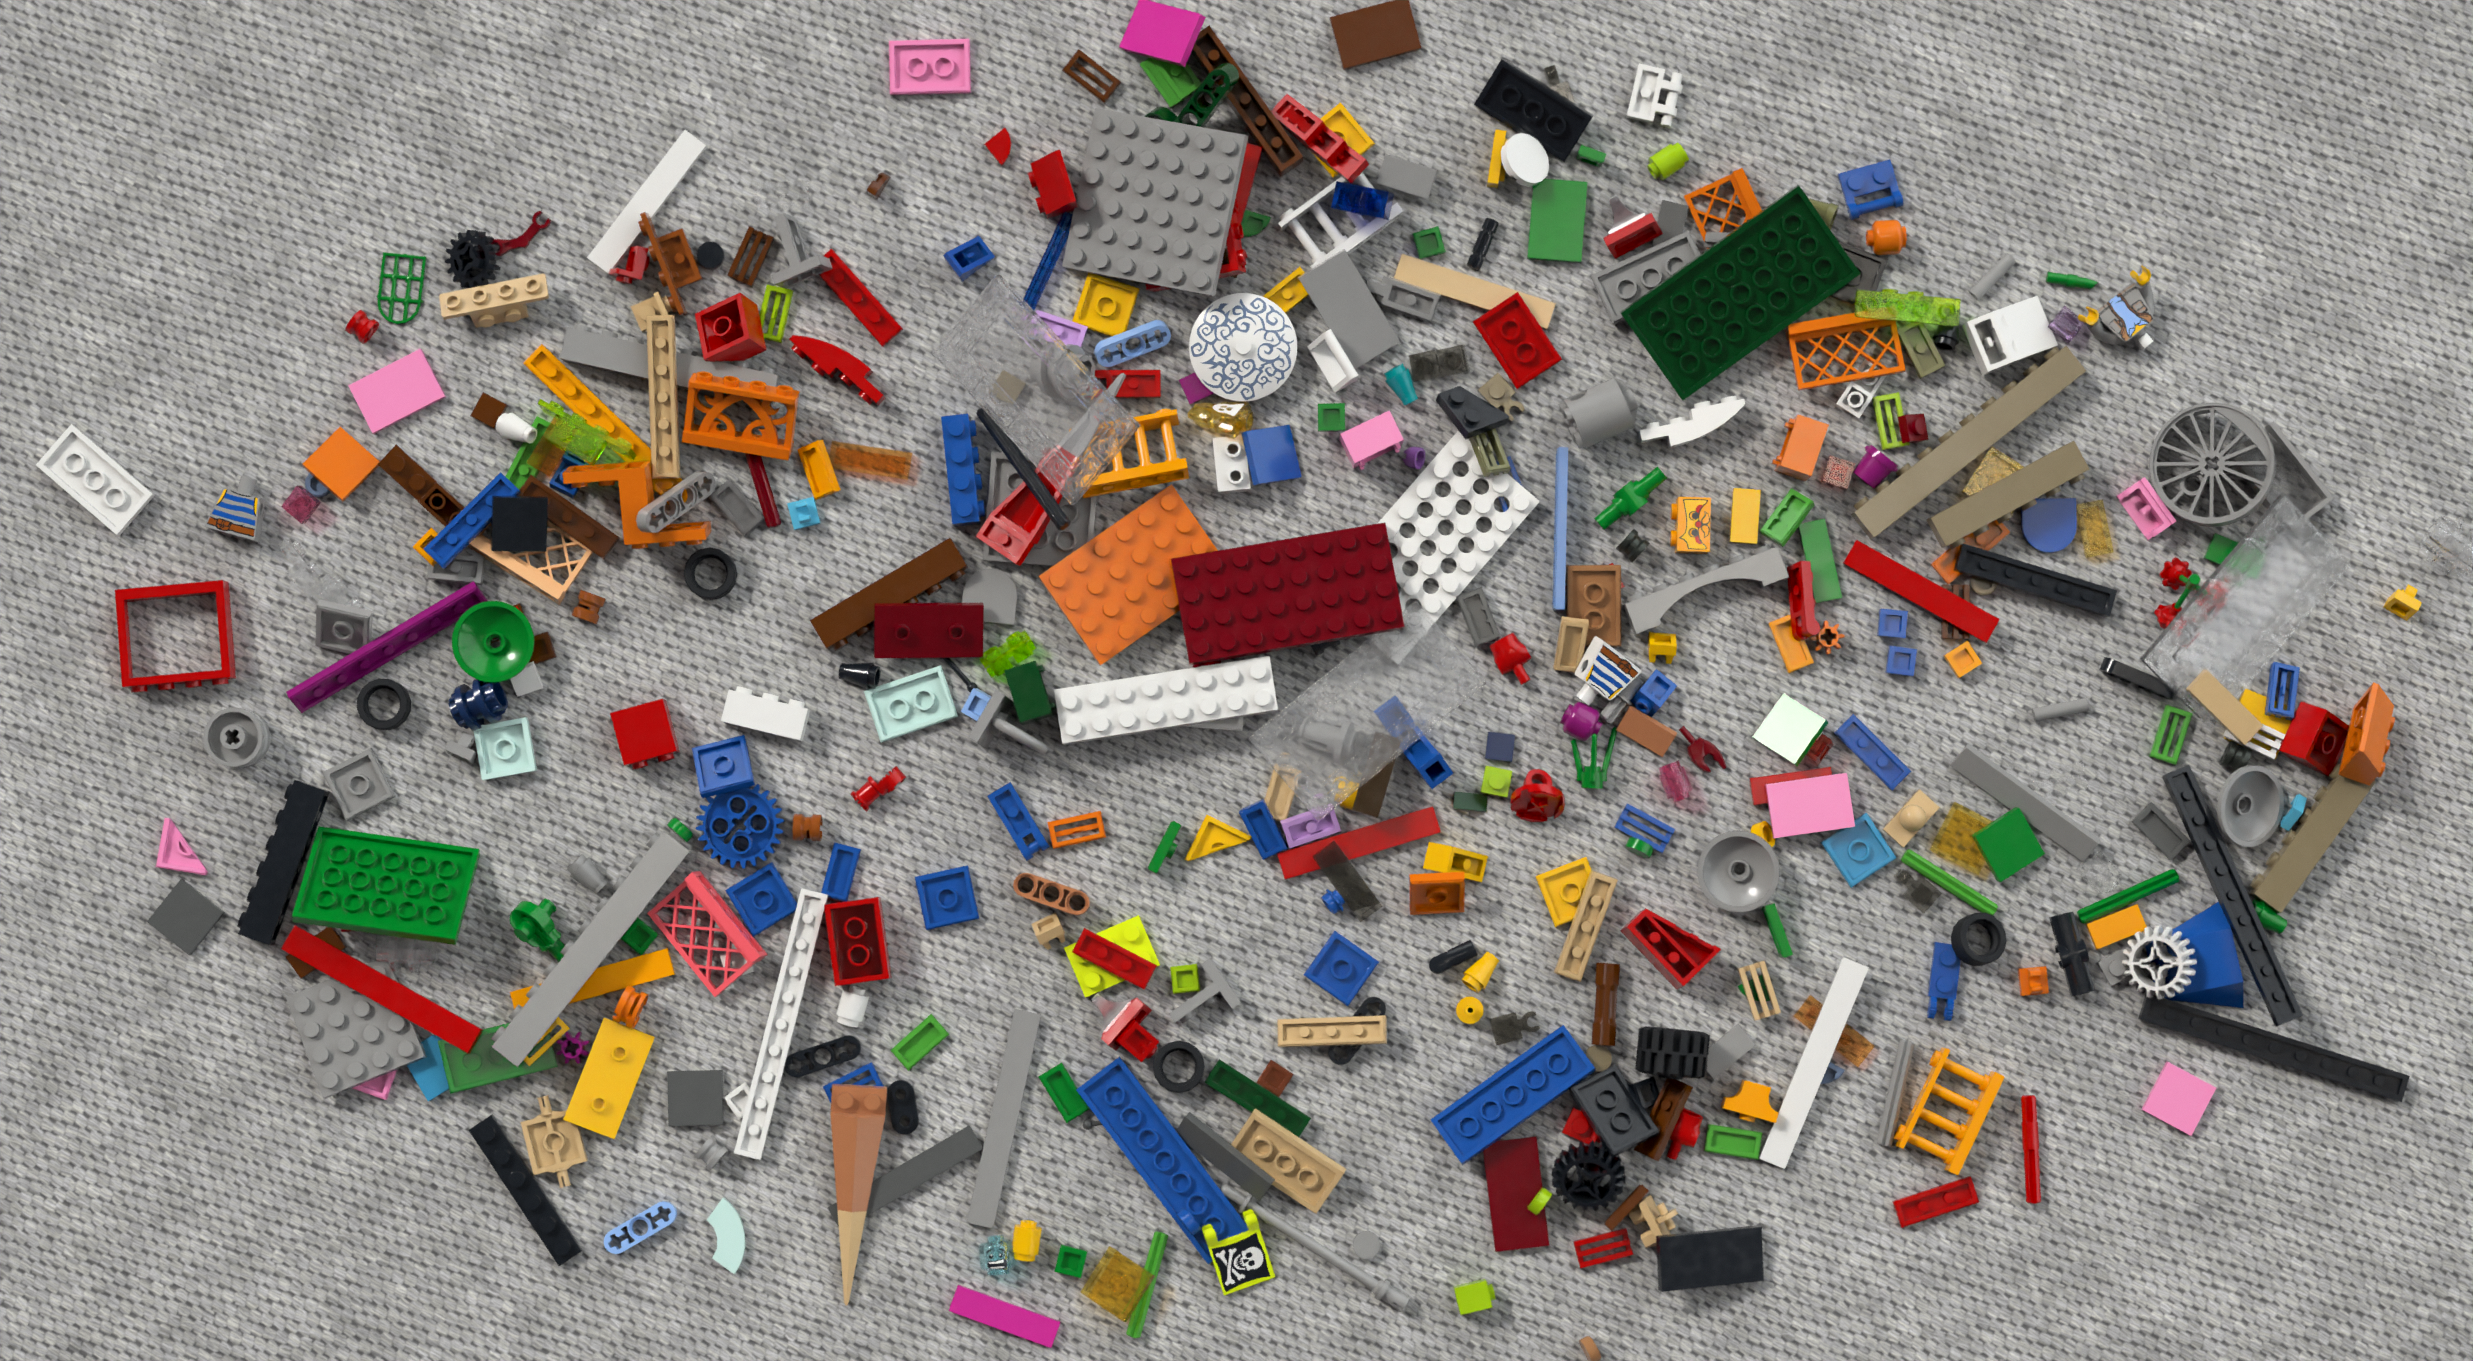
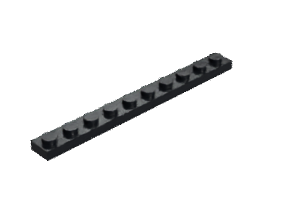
(2232, 896)
(2274, 1047)

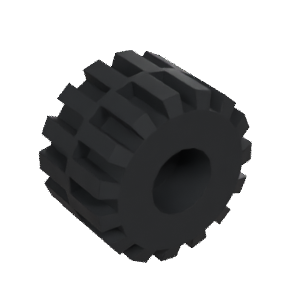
(1672, 1052)

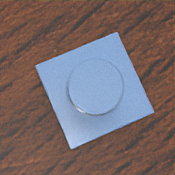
(975, 703)

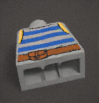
(238, 511)

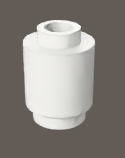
(852, 1006)

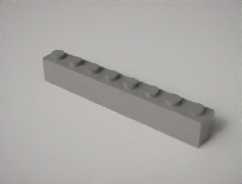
(631, 359)

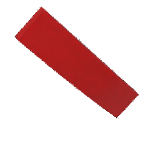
(1319, 138)

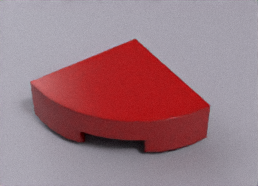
(1000, 146)

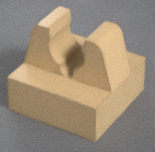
(1048, 929)

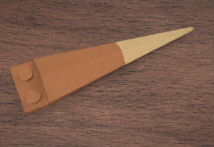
(856, 1138)

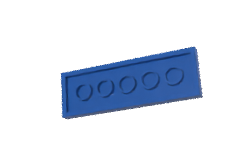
(1513, 1094)

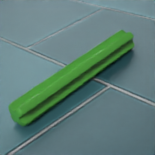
(1948, 882)
(1152, 1265)

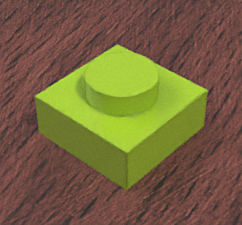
(1496, 781)

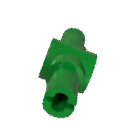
(1630, 498)

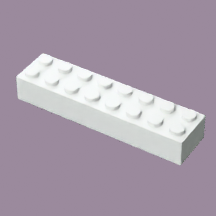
(1166, 700)

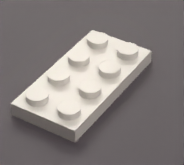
(95, 480)

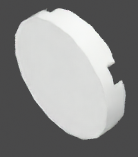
(1525, 159)

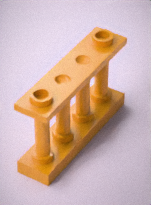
(1146, 473)
(1975, 1108)

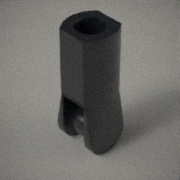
(1453, 957)

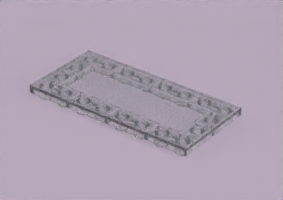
(1036, 389)
(2248, 606)
(1366, 711)

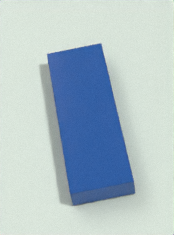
(1872, 752)

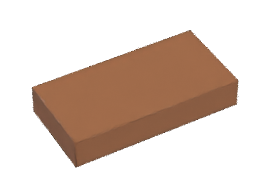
(1646, 731)

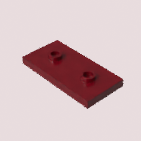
(928, 630)

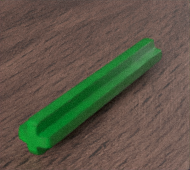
(2128, 896)

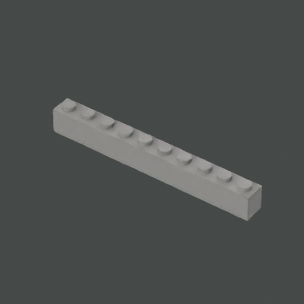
(590, 949)

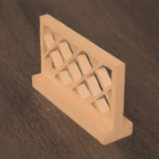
(530, 575)

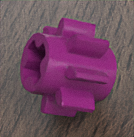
(581, 1050)

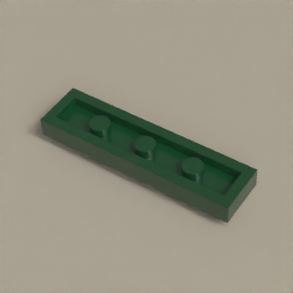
(1254, 1096)

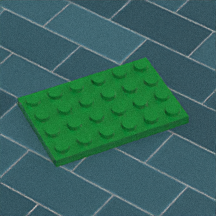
(386, 885)

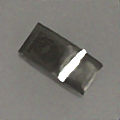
(1439, 363)

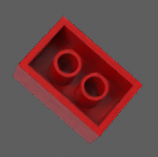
(857, 941)

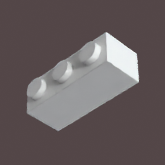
(766, 713)

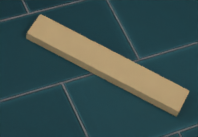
(1467, 288)
(663, 396)

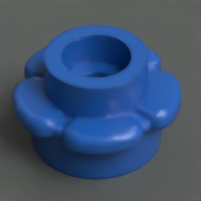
(1333, 901)

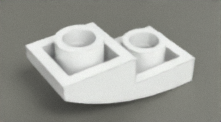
(1860, 392)

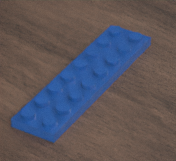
(1159, 1153)

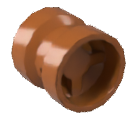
(588, 600)
(807, 827)

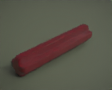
(763, 490)

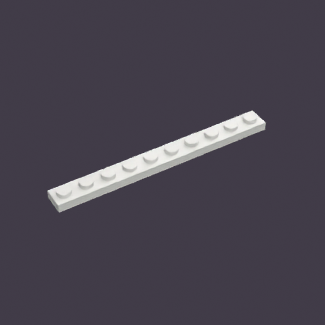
(781, 1024)

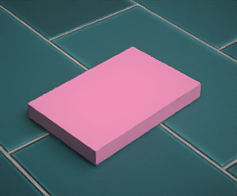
(929, 67)
(397, 391)
(1810, 805)

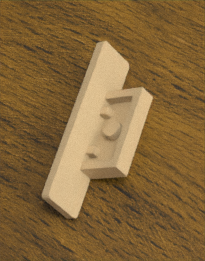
(495, 301)

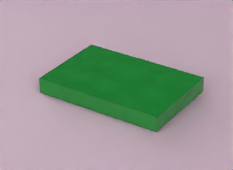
(1557, 220)

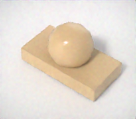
(1911, 818)

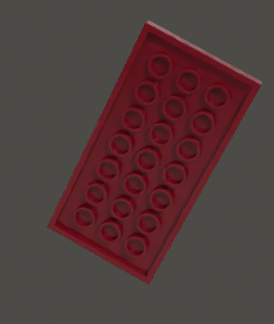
(1287, 593)

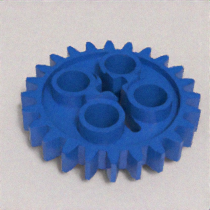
(759, 841)

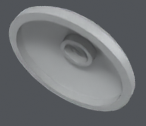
(2250, 805)
(1734, 890)

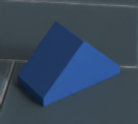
(968, 257)

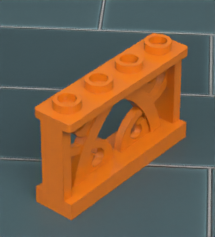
(750, 392)

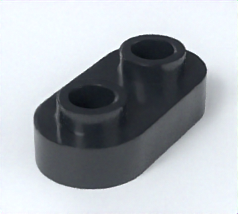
(903, 1107)

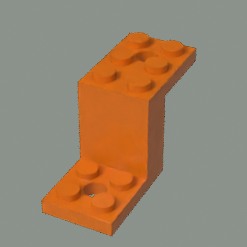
(635, 493)

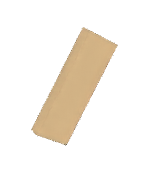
(2224, 707)

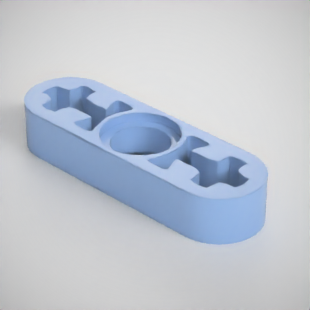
(1143, 348)
(618, 1231)

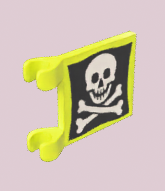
(1240, 1258)

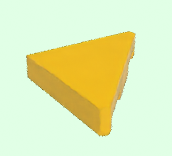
(1214, 837)

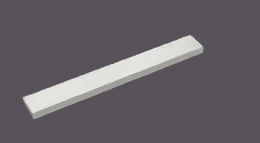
(1813, 1062)

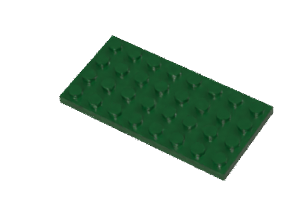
(1740, 292)

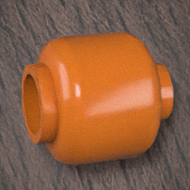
(1886, 237)

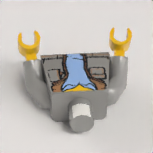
(2125, 314)

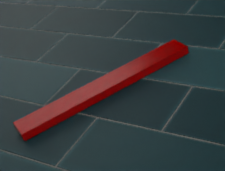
(382, 989)

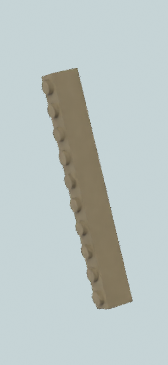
(1968, 442)

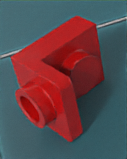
(1138, 1041)
(1579, 1127)

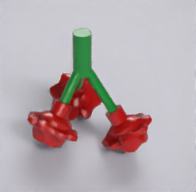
(2176, 575)

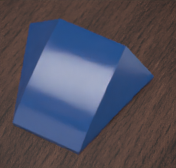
(2217, 968)

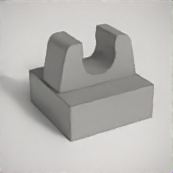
(462, 749)

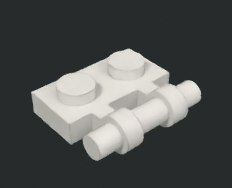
(1646, 92)

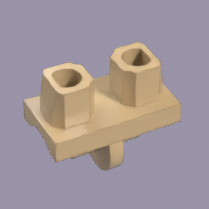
(1657, 1217)

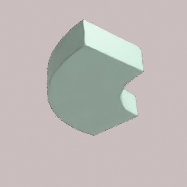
(729, 1235)

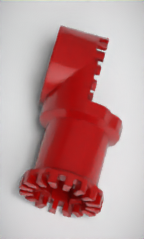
(872, 790)

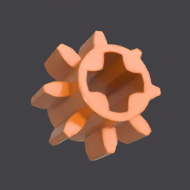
(1822, 643)

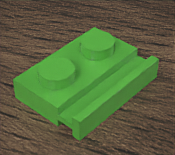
(1171, 80)

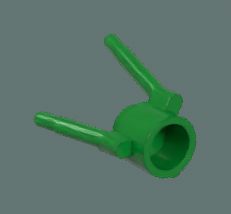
(1593, 775)

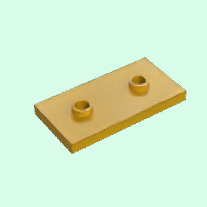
(608, 1078)

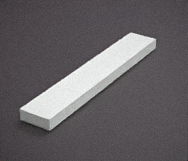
(647, 199)

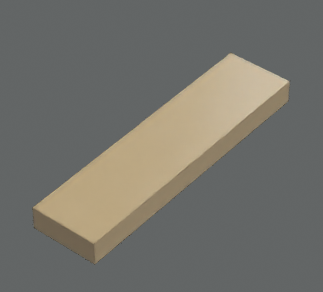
(1585, 925)
(1332, 1031)

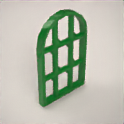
(394, 277)

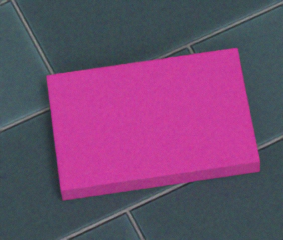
(1162, 32)

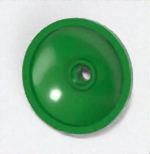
(473, 641)

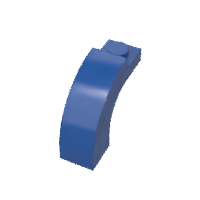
(1427, 762)

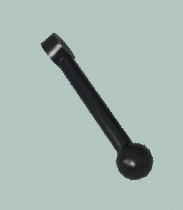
(970, 685)

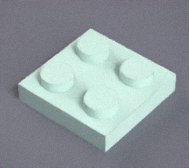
(505, 749)

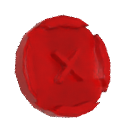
(1535, 800)

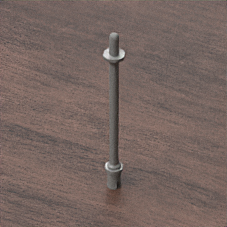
(1381, 1288)

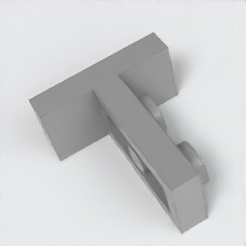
(795, 255)
(1207, 995)

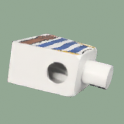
(1604, 672)

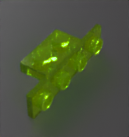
(1907, 307)
(579, 438)

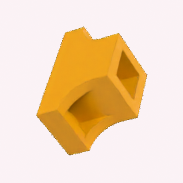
(1751, 1102)

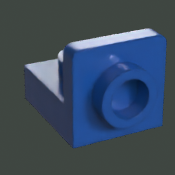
(1653, 693)

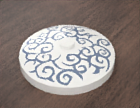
(1243, 347)

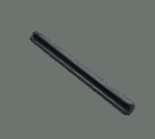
(1025, 471)

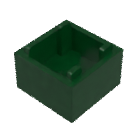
(1029, 692)

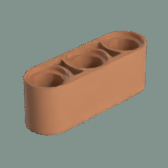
(1042, 884)

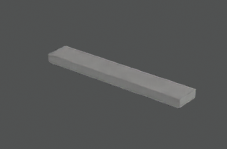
(2034, 807)

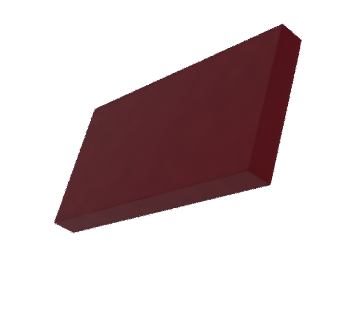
(1512, 1184)

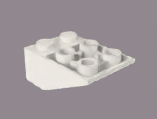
(2009, 335)

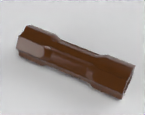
(1605, 1004)

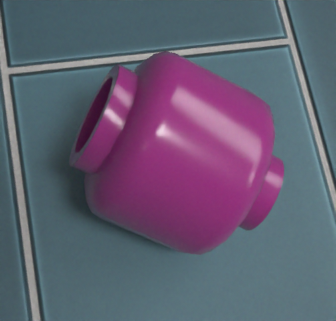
(1581, 721)

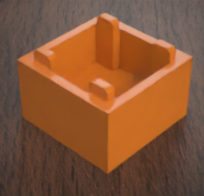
(1801, 447)

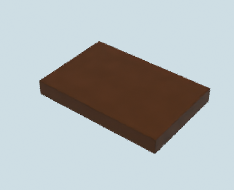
(1375, 33)

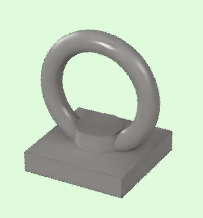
(995, 722)

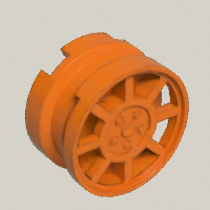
(630, 1007)

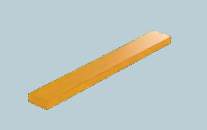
(586, 404)

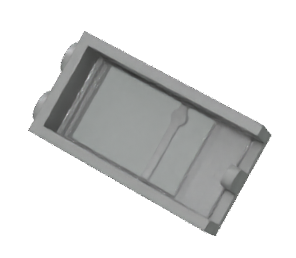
(2292, 475)

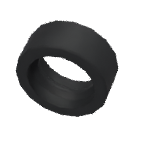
(693, 561)
(369, 689)
(1996, 933)
(1173, 1086)

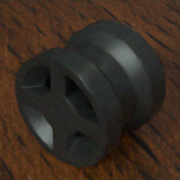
(1632, 545)
(2235, 756)

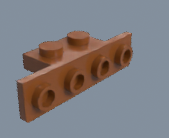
(675, 260)

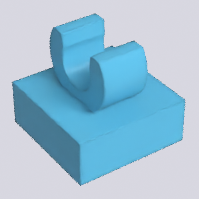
(804, 513)

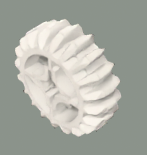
(2158, 973)

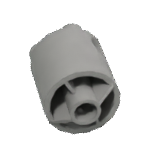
(1599, 412)

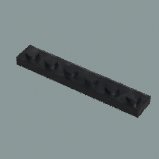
(2035, 580)
(525, 1190)

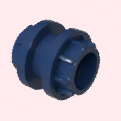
(473, 705)

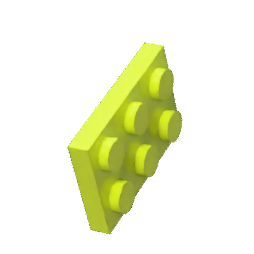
(1130, 936)

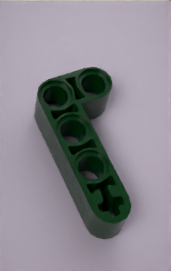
(1197, 104)

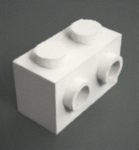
(1231, 465)

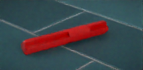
(2030, 1144)

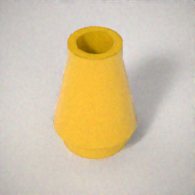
(1479, 974)

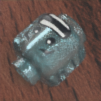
(996, 1255)

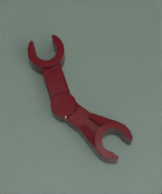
(523, 240)

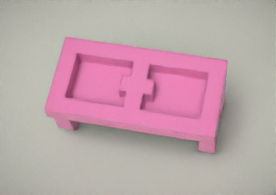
(2146, 508)

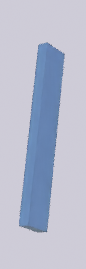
(1560, 529)

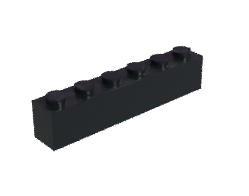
(283, 862)

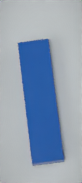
(469, 522)

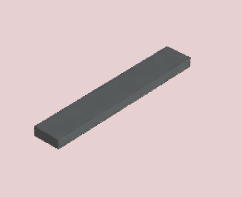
(919, 1170)

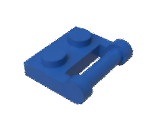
(1867, 181)

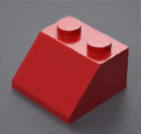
(1053, 185)
(730, 330)
(2315, 738)

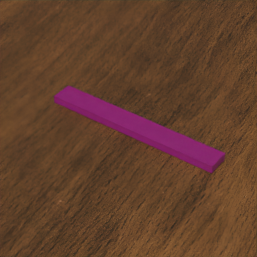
(385, 648)

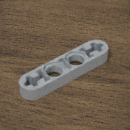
(677, 506)

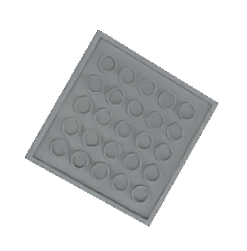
(1155, 201)

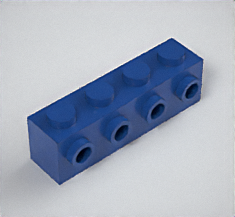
(961, 470)

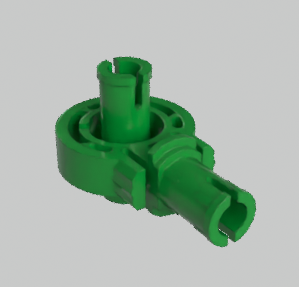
(537, 927)

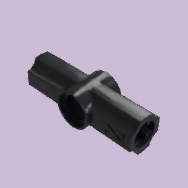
(2072, 953)

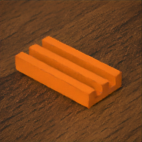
(1099, 824)

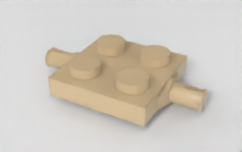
(553, 1142)

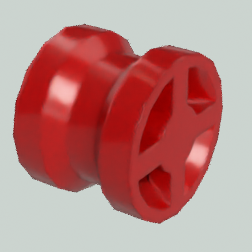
(362, 326)

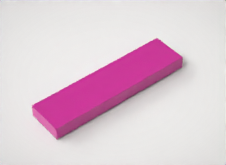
(1004, 1316)

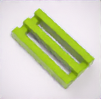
(779, 291)
(1879, 419)

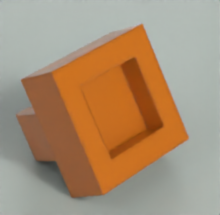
(2033, 981)

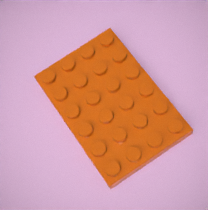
(1124, 576)

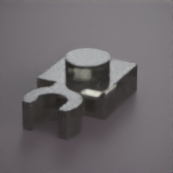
(1509, 1028)

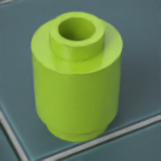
(1667, 161)

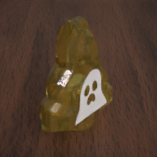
(1224, 417)

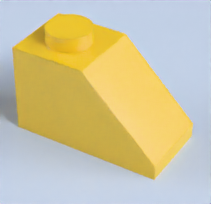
(1452, 859)

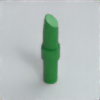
(2070, 280)

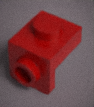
(636, 264)

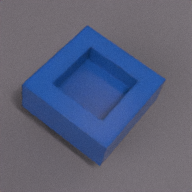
(1892, 623)
(1901, 661)

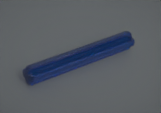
(1048, 260)

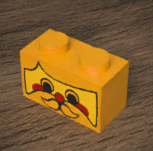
(1691, 525)

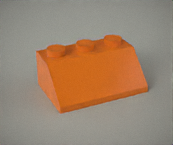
(2368, 736)

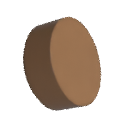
(1590, 1349)

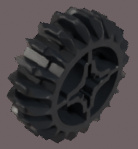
(1585, 1185)

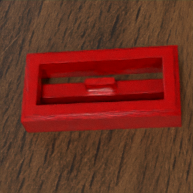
(1625, 1242)

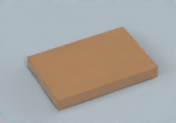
(1595, 595)

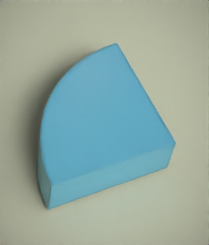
(2295, 812)

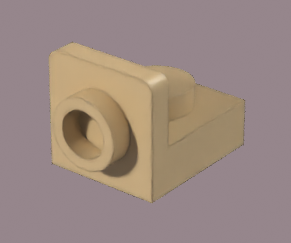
(653, 306)

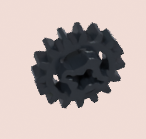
(473, 259)

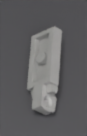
(1405, 296)

